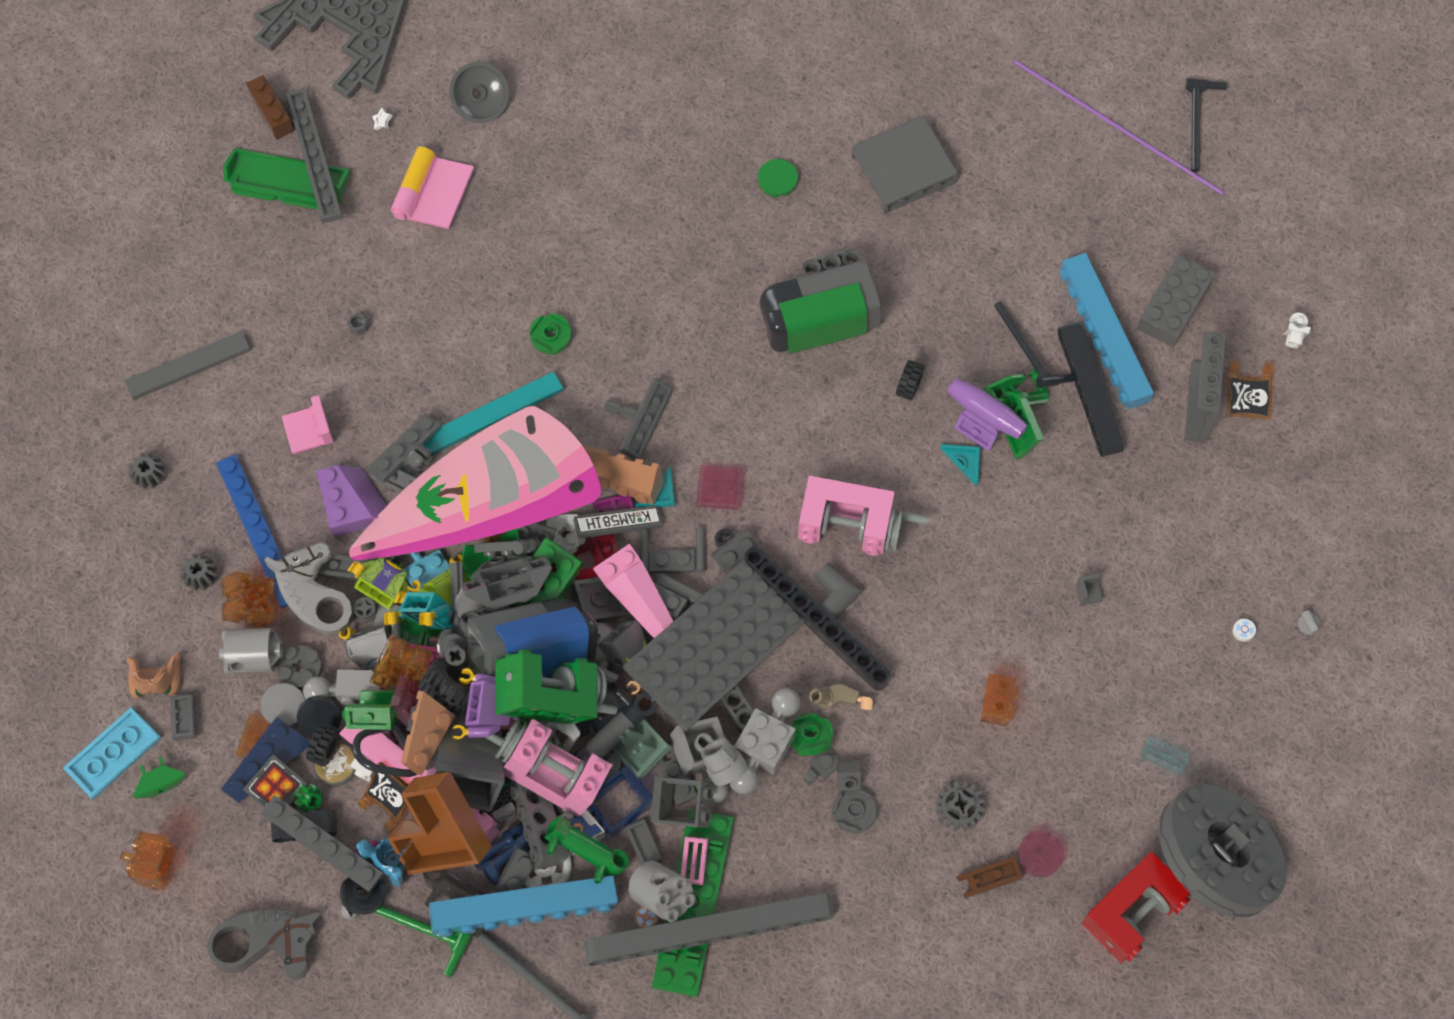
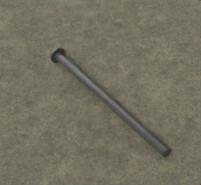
(530, 977)

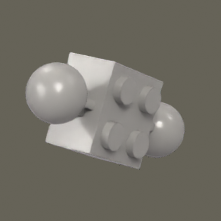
(347, 686)
(766, 739)
(688, 751)

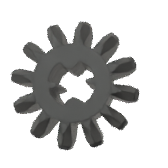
(152, 475)
(202, 577)

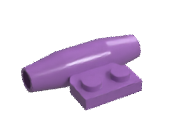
(984, 415)

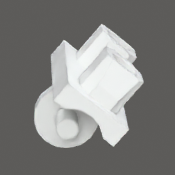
(1296, 330)

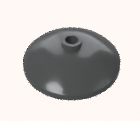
(492, 90)

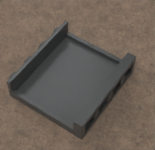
(905, 164)
(1205, 388)

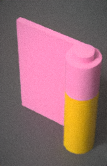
(431, 189)

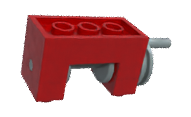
(1148, 879)

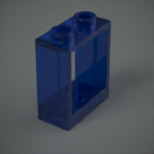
(639, 790)

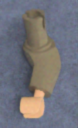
(839, 693)

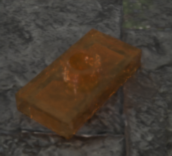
(252, 732)

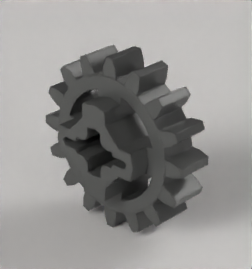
(968, 803)

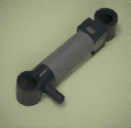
(609, 735)

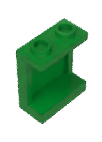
(372, 712)

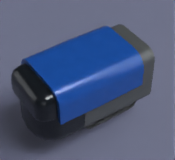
(548, 628)

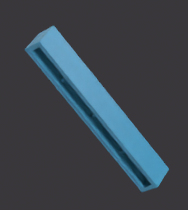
(1106, 331)
(522, 905)

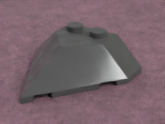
(507, 580)

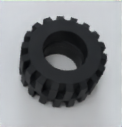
(443, 685)

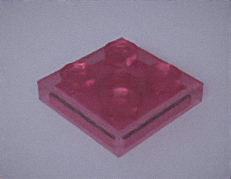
(719, 487)

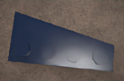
(276, 740)

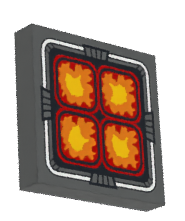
(272, 780)

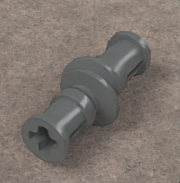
(452, 647)

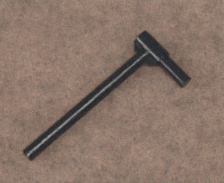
(1198, 86)
(1044, 379)

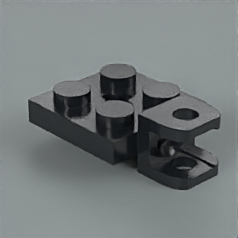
(594, 725)

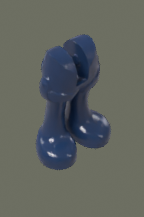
(511, 837)

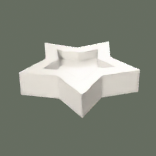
(381, 119)

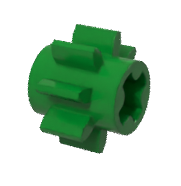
(308, 797)

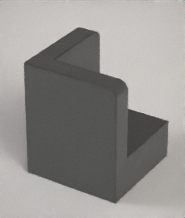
(1088, 589)

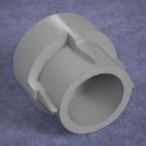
(723, 762)

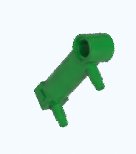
(607, 861)

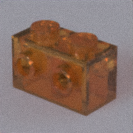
(998, 700)

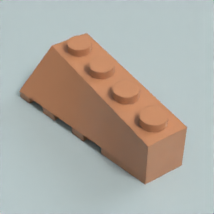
(626, 476)

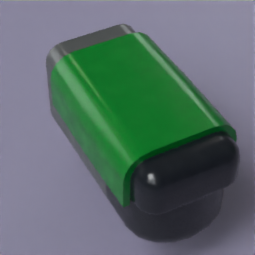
(821, 305)

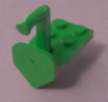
(1020, 404)

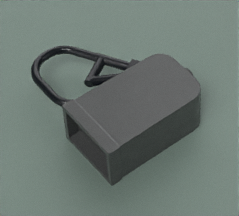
(467, 759)

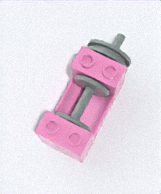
(854, 507)
(549, 769)

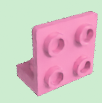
(307, 428)

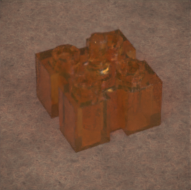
(248, 599)
(399, 660)
(151, 861)

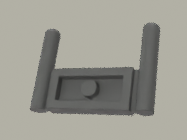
(673, 560)

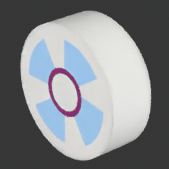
(1244, 630)

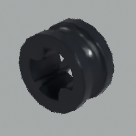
(721, 532)

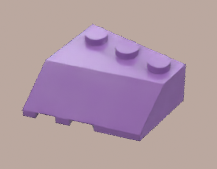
(349, 499)

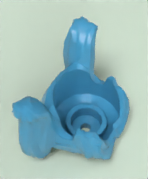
(382, 857)

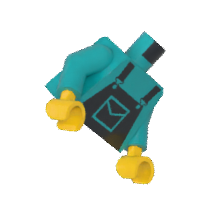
(425, 609)

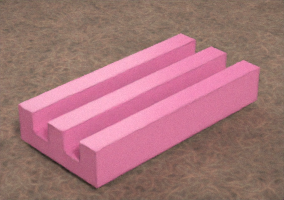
(692, 880)

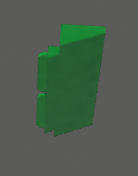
(277, 178)

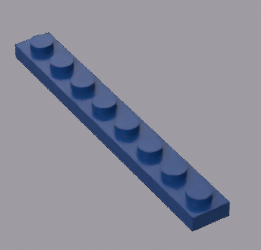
(251, 517)

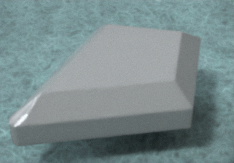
(609, 675)

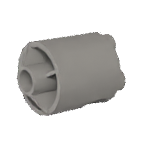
(250, 650)
(661, 890)

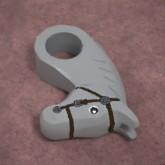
(303, 595)

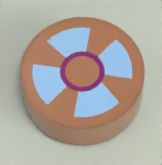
(645, 918)

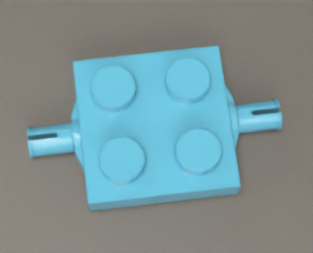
(425, 567)

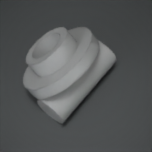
(1308, 623)

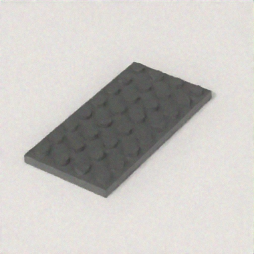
(713, 645)

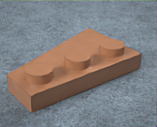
(427, 731)

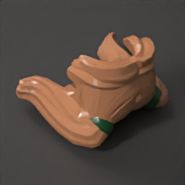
(157, 680)

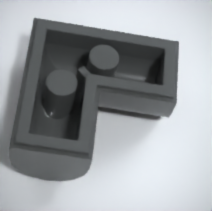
(841, 590)

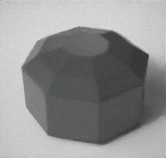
(357, 323)

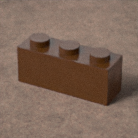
(270, 107)

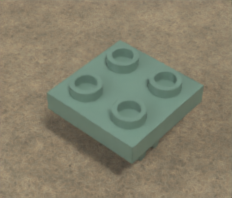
(641, 749)

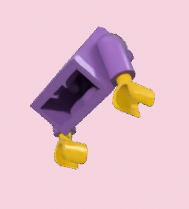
(481, 707)

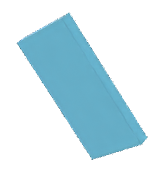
(112, 753)

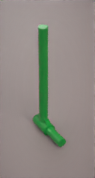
(457, 942)

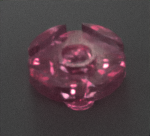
(1030, 846)

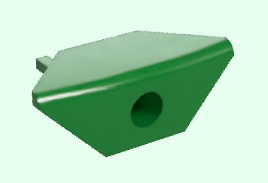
(157, 781)

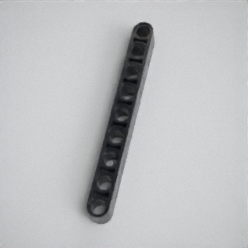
(825, 624)

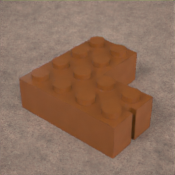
(442, 828)

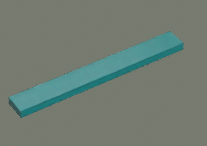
(494, 411)

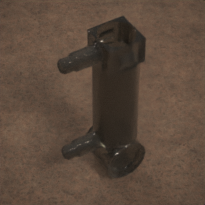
(451, 887)

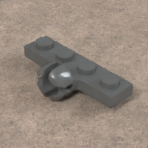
(407, 450)

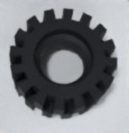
(910, 380)
(323, 744)

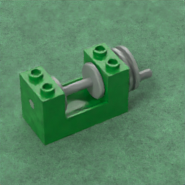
(573, 694)

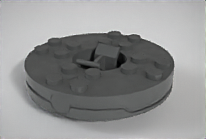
(1222, 851)

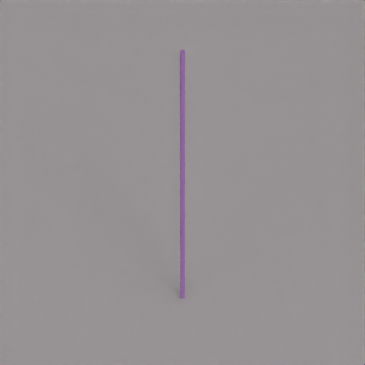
(1119, 127)

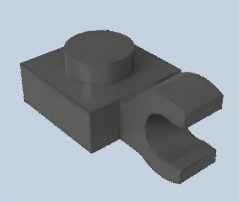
(823, 765)

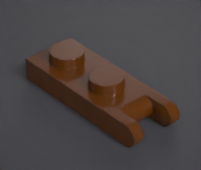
(991, 876)

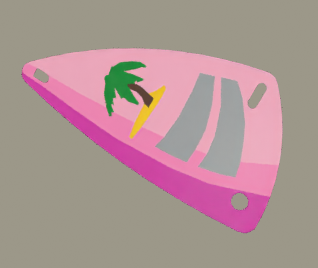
(486, 488)

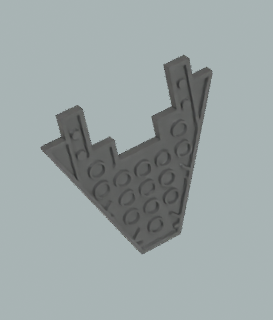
(368, 22)

